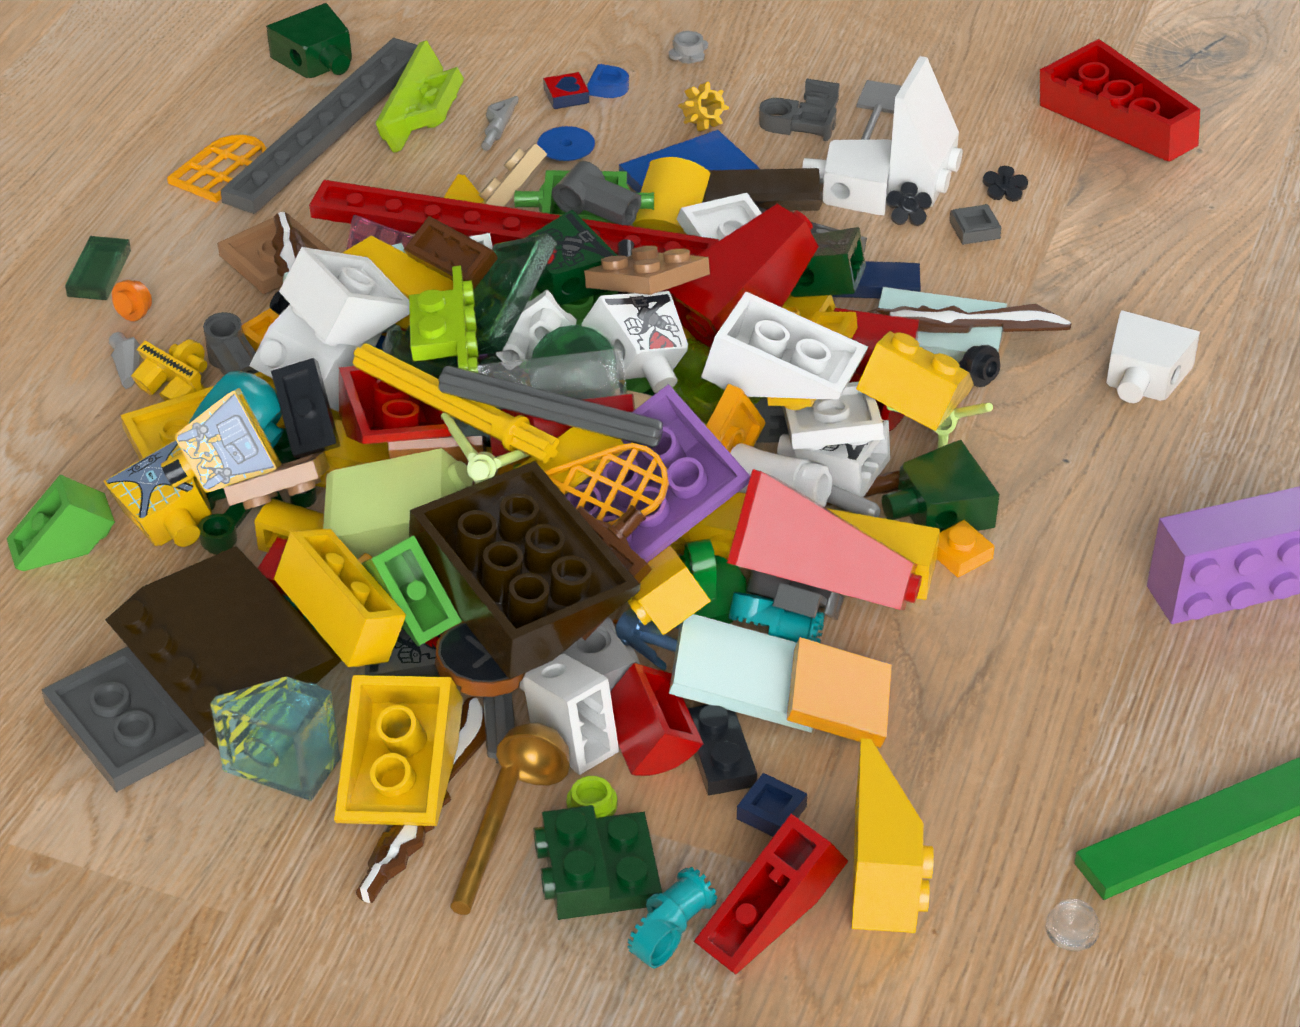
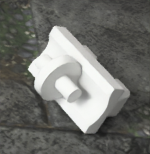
(535, 321)

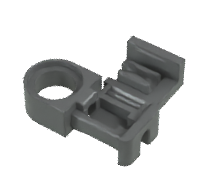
(813, 116)
(795, 595)

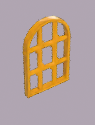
(214, 147)

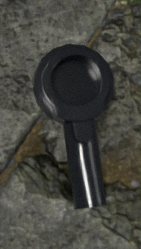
(982, 364)

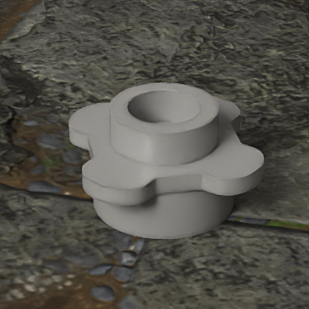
(688, 47)

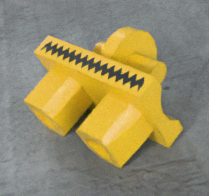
(178, 368)

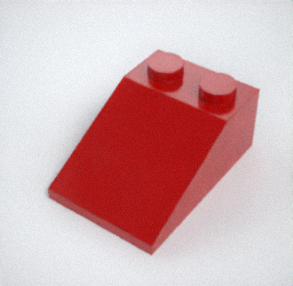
(382, 413)

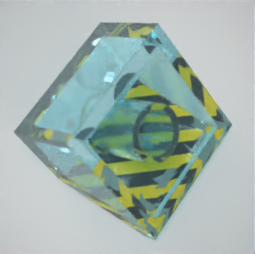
(278, 735)

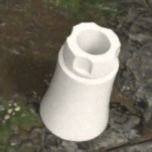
(800, 474)

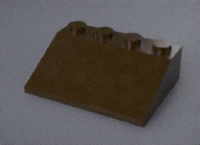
(521, 566)
(219, 633)

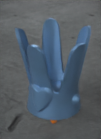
(635, 634)

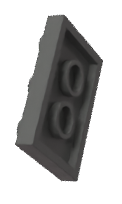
(122, 718)

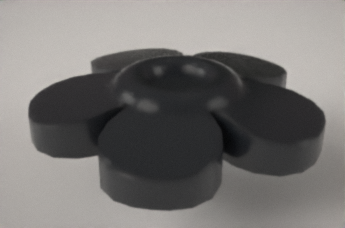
(1005, 184)
(908, 204)

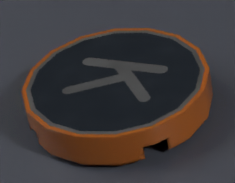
(470, 665)

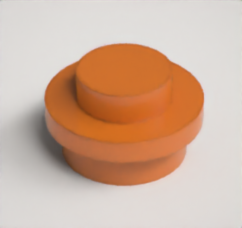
(131, 299)

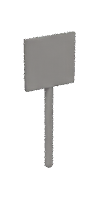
(879, 98)

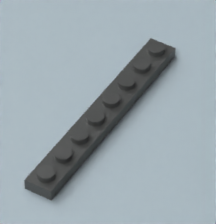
(318, 128)

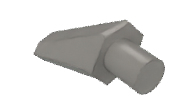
(125, 357)

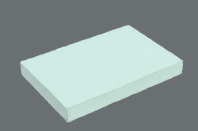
(950, 344)
(734, 669)

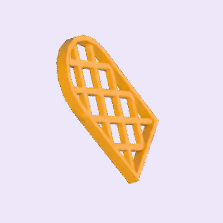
(606, 455)

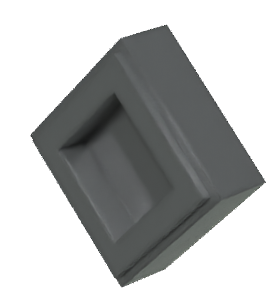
(975, 224)

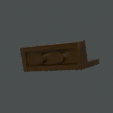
(789, 188)

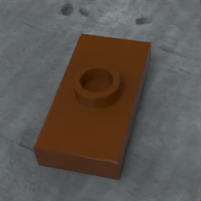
(444, 247)

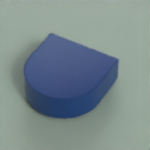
(608, 82)

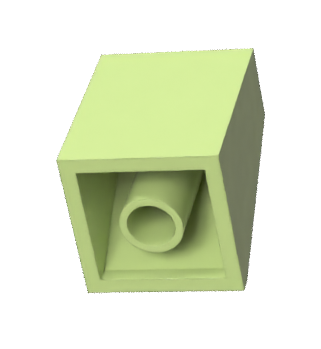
(373, 500)

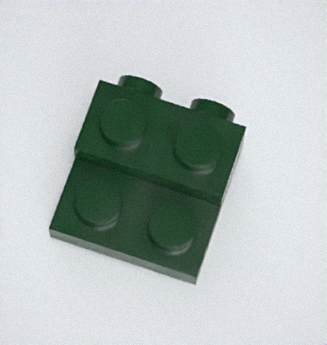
(596, 861)

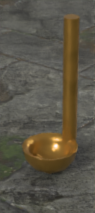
(526, 754)

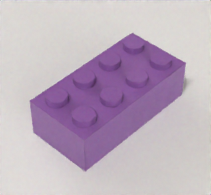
(1227, 556)

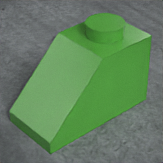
(61, 525)
(415, 588)

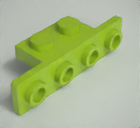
(418, 98)
(445, 323)

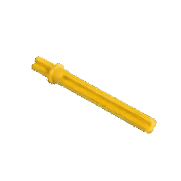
(512, 431)

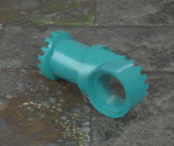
(781, 622)
(669, 917)

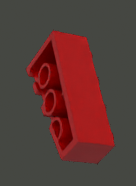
(1120, 100)

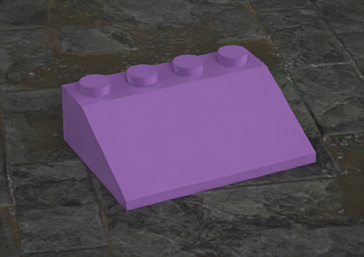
(699, 476)

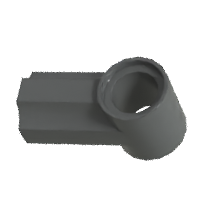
(588, 190)
(227, 344)

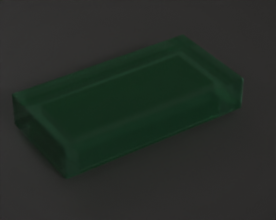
(98, 268)

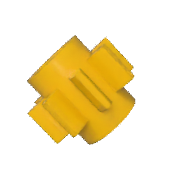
(706, 98)

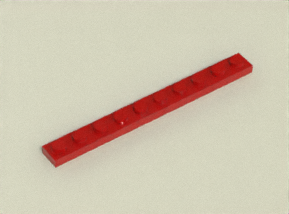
(408, 212)

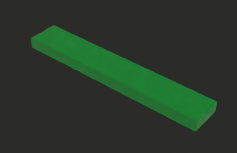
(1192, 831)

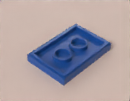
(709, 150)

